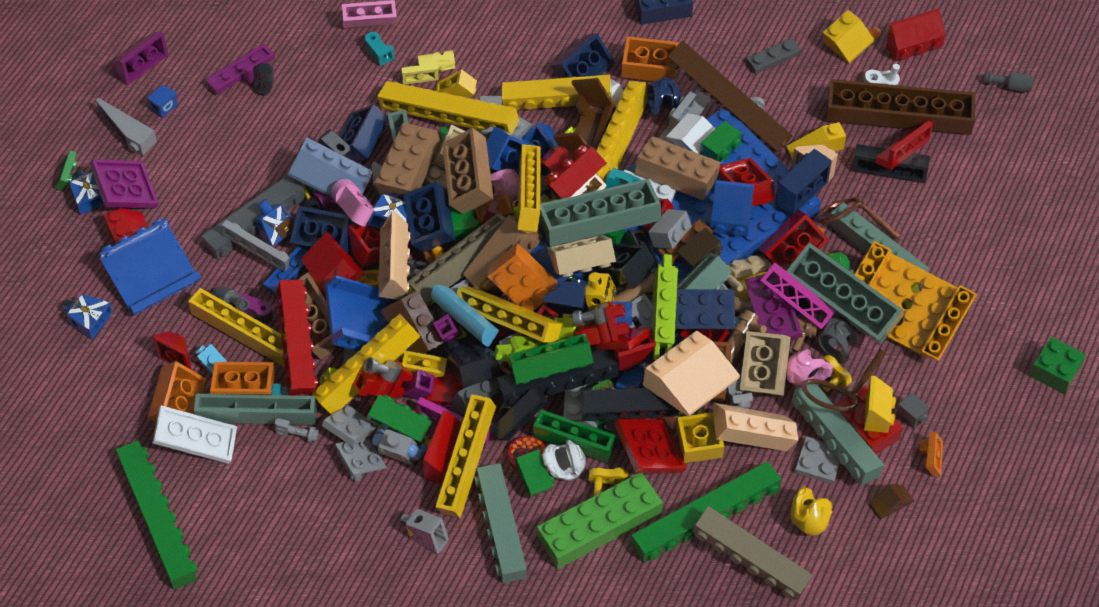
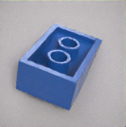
(732, 208)

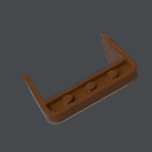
(595, 111)

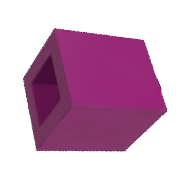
(420, 385)

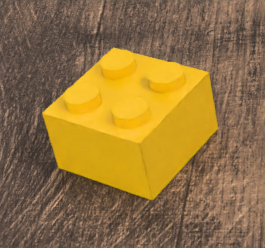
(698, 438)

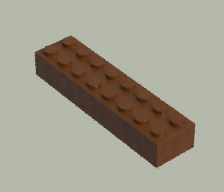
(900, 106)

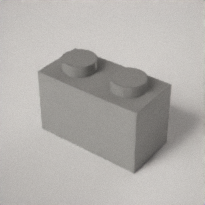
(670, 229)

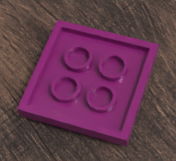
(124, 183)

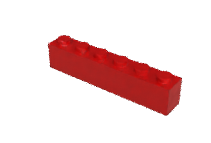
(295, 337)

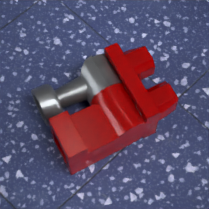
(605, 326)
(385, 383)

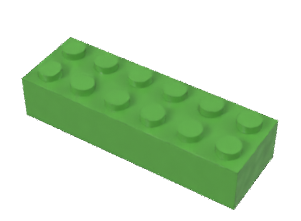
(599, 520)

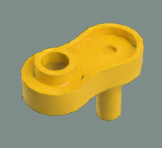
(839, 375)
(606, 476)

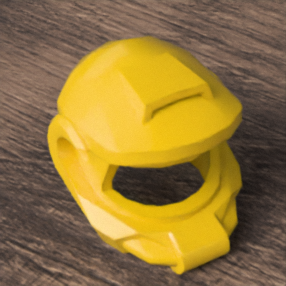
(810, 518)

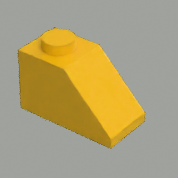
(458, 84)

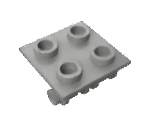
(360, 458)

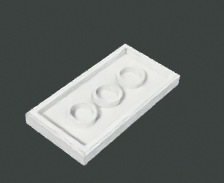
(194, 434)

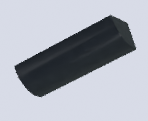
(912, 168)

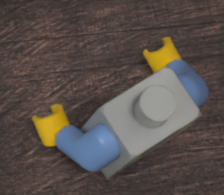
(399, 446)

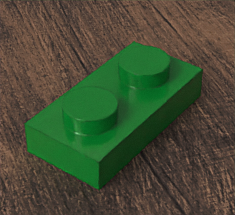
(64, 176)

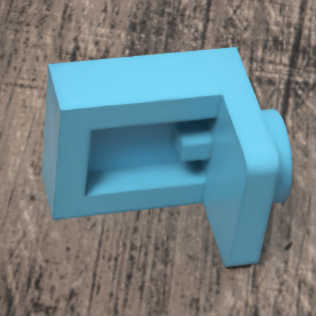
(208, 356)

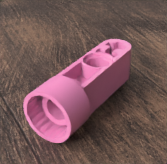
(351, 200)

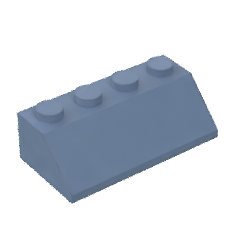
(323, 167)

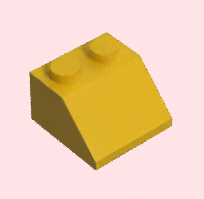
(847, 36)
(879, 406)

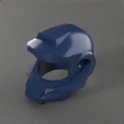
(663, 93)

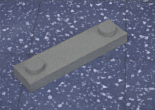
(255, 245)

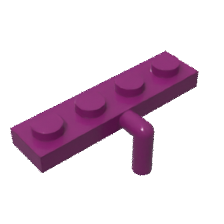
(240, 69)

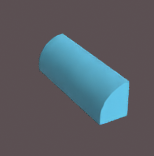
(464, 314)

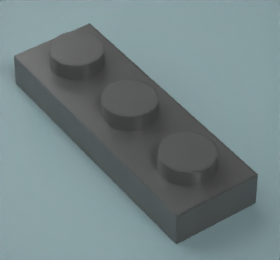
(773, 56)

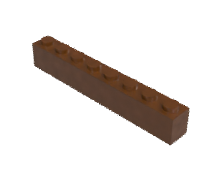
(730, 96)

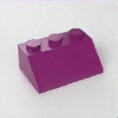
(140, 57)

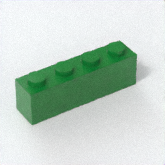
(551, 358)
(559, 429)

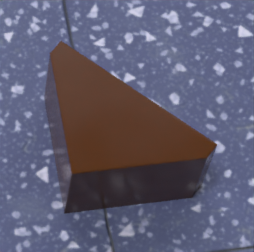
(890, 500)

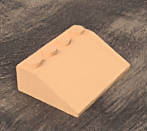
(690, 374)

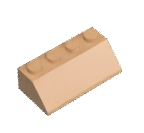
(393, 258)
(754, 427)

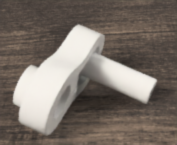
(883, 77)

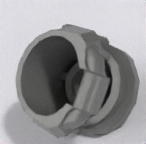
(836, 332)

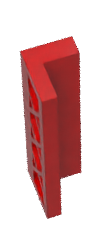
(905, 146)

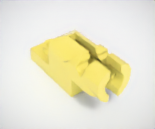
(428, 67)

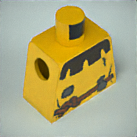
(599, 288)

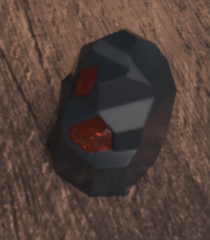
(263, 78)

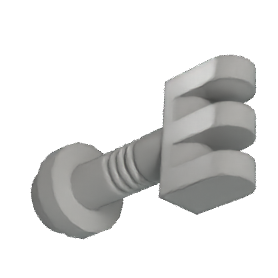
(283, 428)

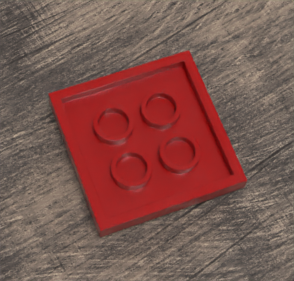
(650, 446)

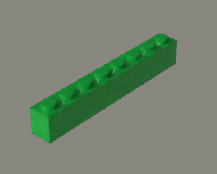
(726, 500)
(156, 514)

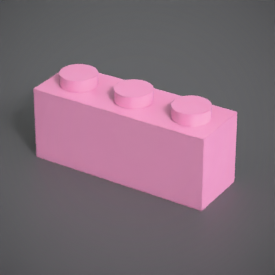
(368, 14)

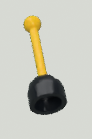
(310, 201)

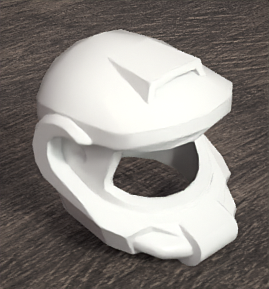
(564, 461)

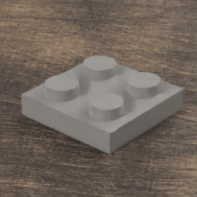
(349, 425)
(817, 461)

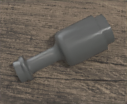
(1014, 81)
(231, 297)

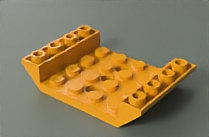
(935, 309)

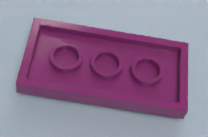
(771, 309)

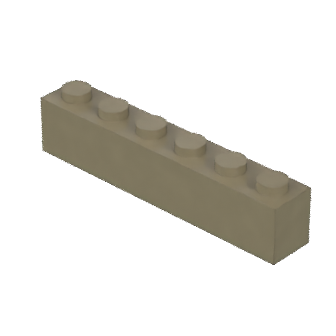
(453, 263)
(752, 553)

